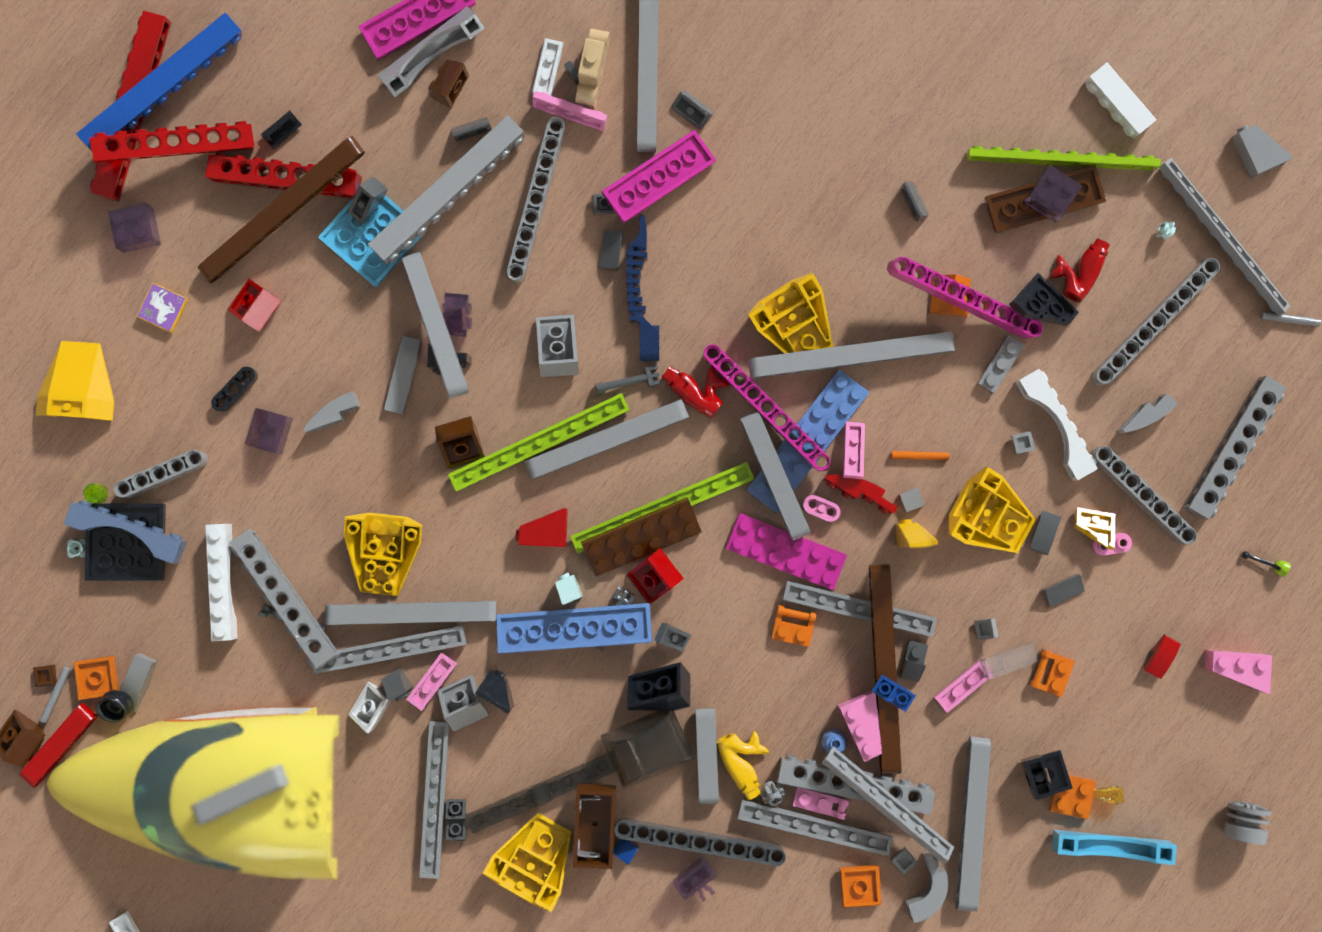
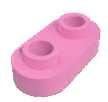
(821, 508)
(1096, 547)

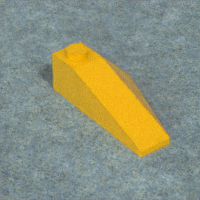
(913, 535)

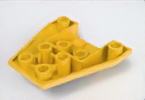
(77, 384)
(381, 550)

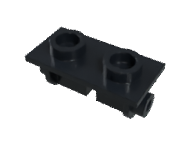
(281, 129)

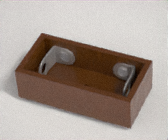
(594, 842)

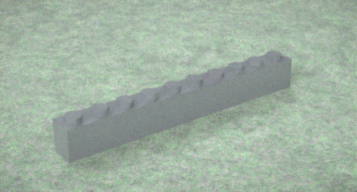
(447, 190)

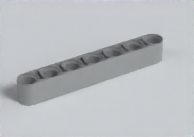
(775, 476)
(1152, 497)

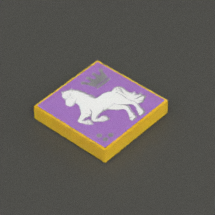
(162, 307)

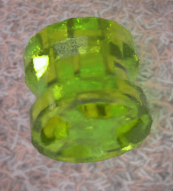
(100, 493)

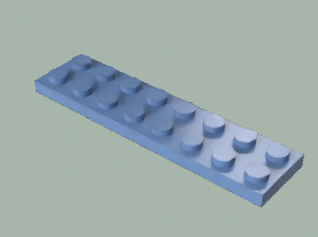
(821, 424)
(574, 628)

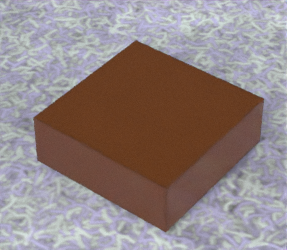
(45, 675)

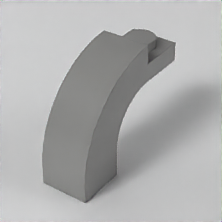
(932, 898)

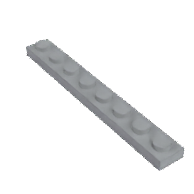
(855, 607)
(396, 648)
(434, 799)
(888, 805)
(815, 827)

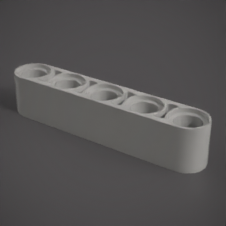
(151, 474)
(707, 756)
(240, 794)

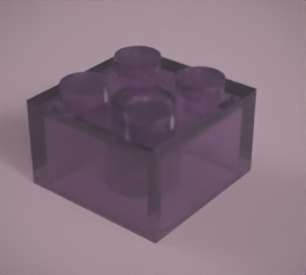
(1052, 193)
(134, 227)

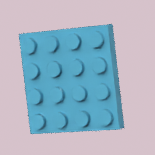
(351, 239)

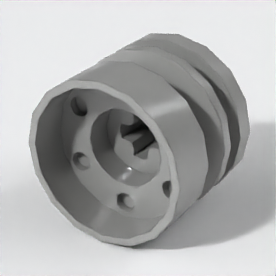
(1247, 822)

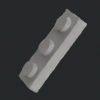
(1000, 364)

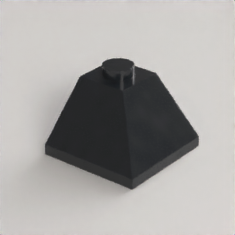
(496, 691)

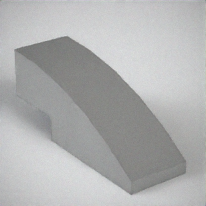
(333, 412)
(1148, 413)
(138, 678)

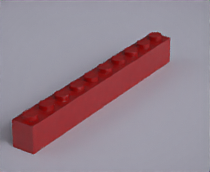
(142, 60)

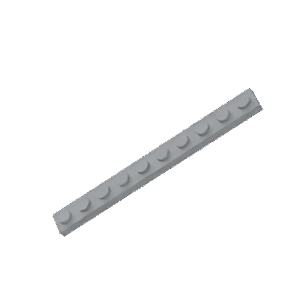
(1228, 241)

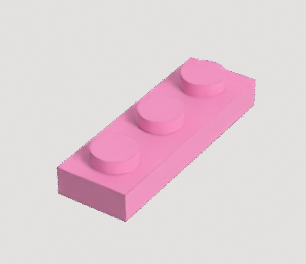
(854, 450)
(431, 681)
(961, 687)

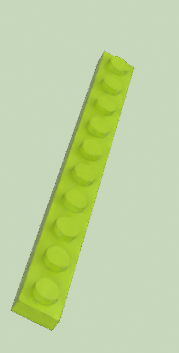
(1070, 158)
(538, 442)
(696, 493)

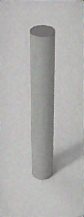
(1291, 319)
(55, 694)

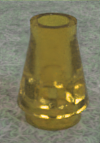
(1109, 794)

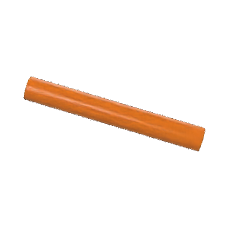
(920, 455)

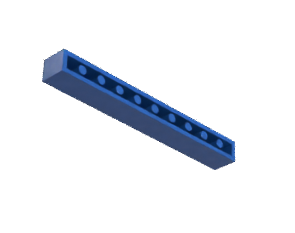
(164, 80)

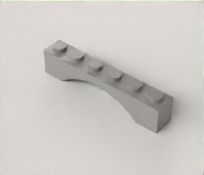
(404, 70)

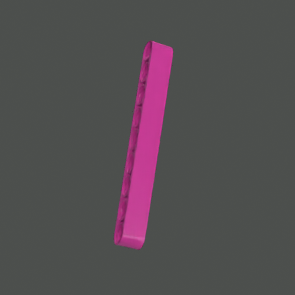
(957, 294)
(762, 399)

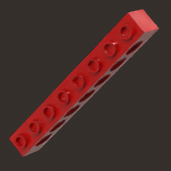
(100, 141)
(218, 164)

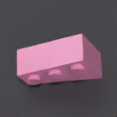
(1242, 667)
(862, 723)

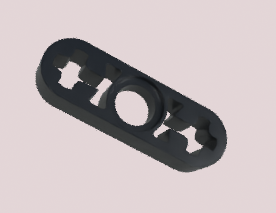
(226, 389)

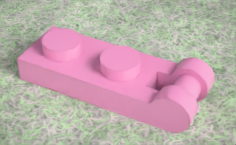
(820, 802)

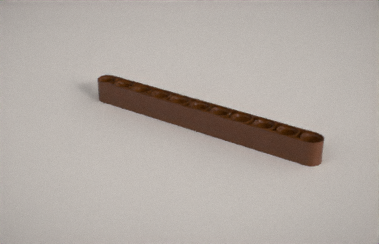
(281, 209)
(884, 665)

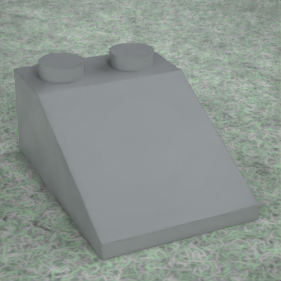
(557, 346)

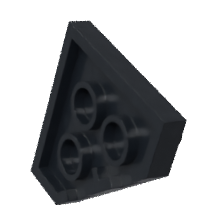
(1043, 303)

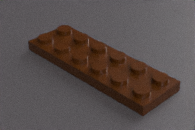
(1010, 212)
(641, 536)

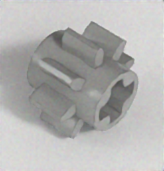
(772, 793)

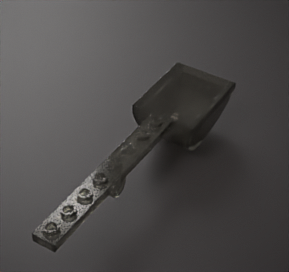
(633, 752)

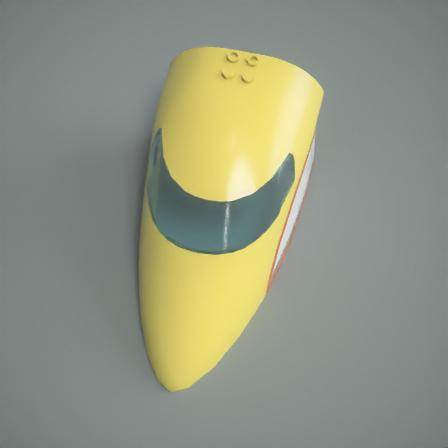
(151, 775)

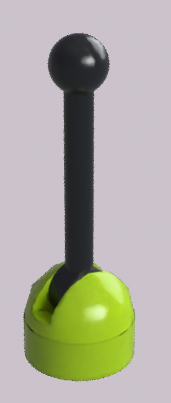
(1280, 567)

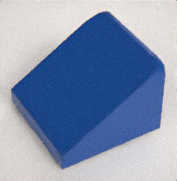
(625, 850)

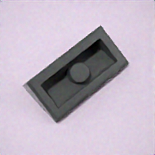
(692, 109)
(471, 129)
(914, 200)
(611, 249)
(1063, 590)

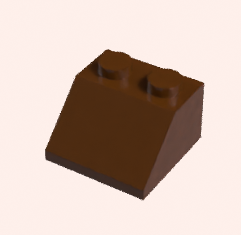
(448, 83)
(459, 442)
(19, 739)

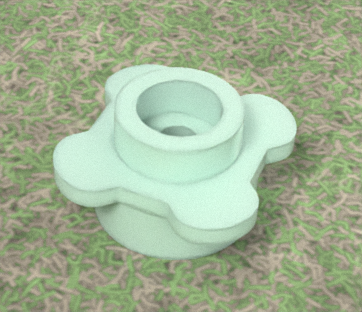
(1166, 230)
(71, 548)

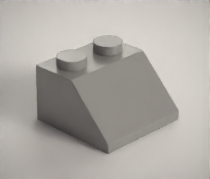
(461, 704)

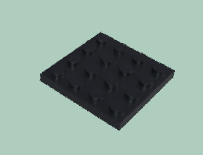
(121, 555)

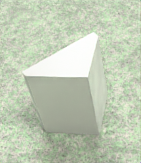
(369, 707)

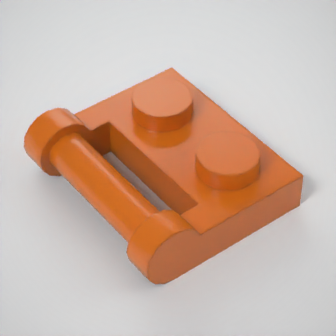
(793, 632)
(1057, 675)

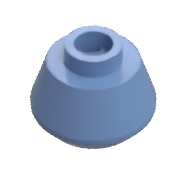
(832, 736)

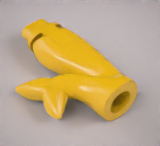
(737, 767)

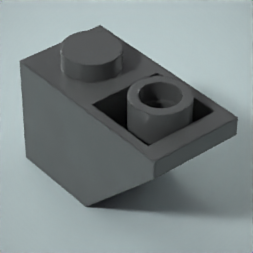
(396, 685)

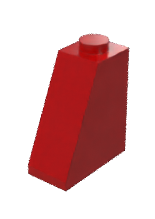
(545, 531)

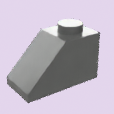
(367, 199)

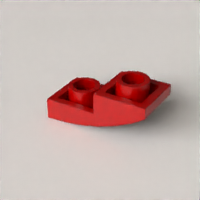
(1163, 656)

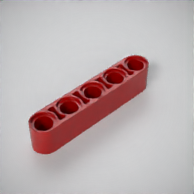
(58, 745)

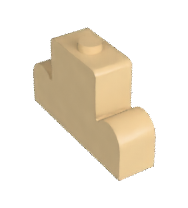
(592, 68)

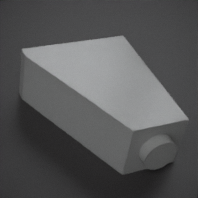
(1259, 150)

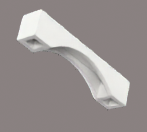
(1076, 457)
(218, 559)

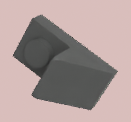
(672, 637)
(913, 662)

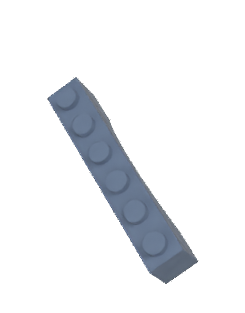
(162, 545)

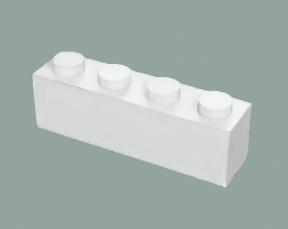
(1119, 101)

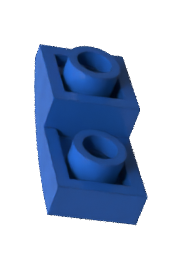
(893, 693)

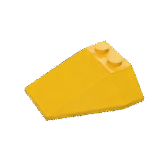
(794, 316)
(990, 514)
(533, 862)

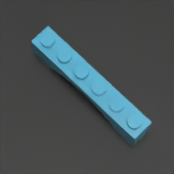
(1111, 845)

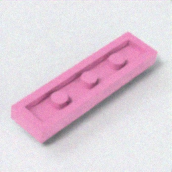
(569, 111)

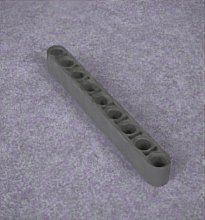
(706, 848)

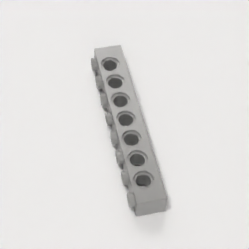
(1274, 393)
(240, 548)
(785, 775)

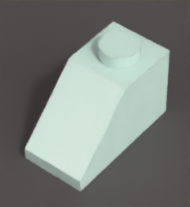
(568, 588)

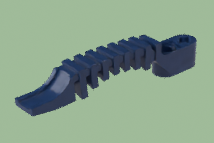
(648, 333)

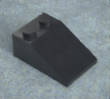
(660, 689)

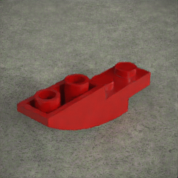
(853, 488)

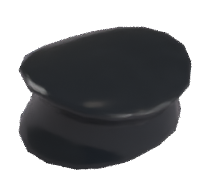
(114, 706)

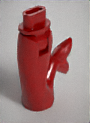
(1089, 270)
(690, 392)

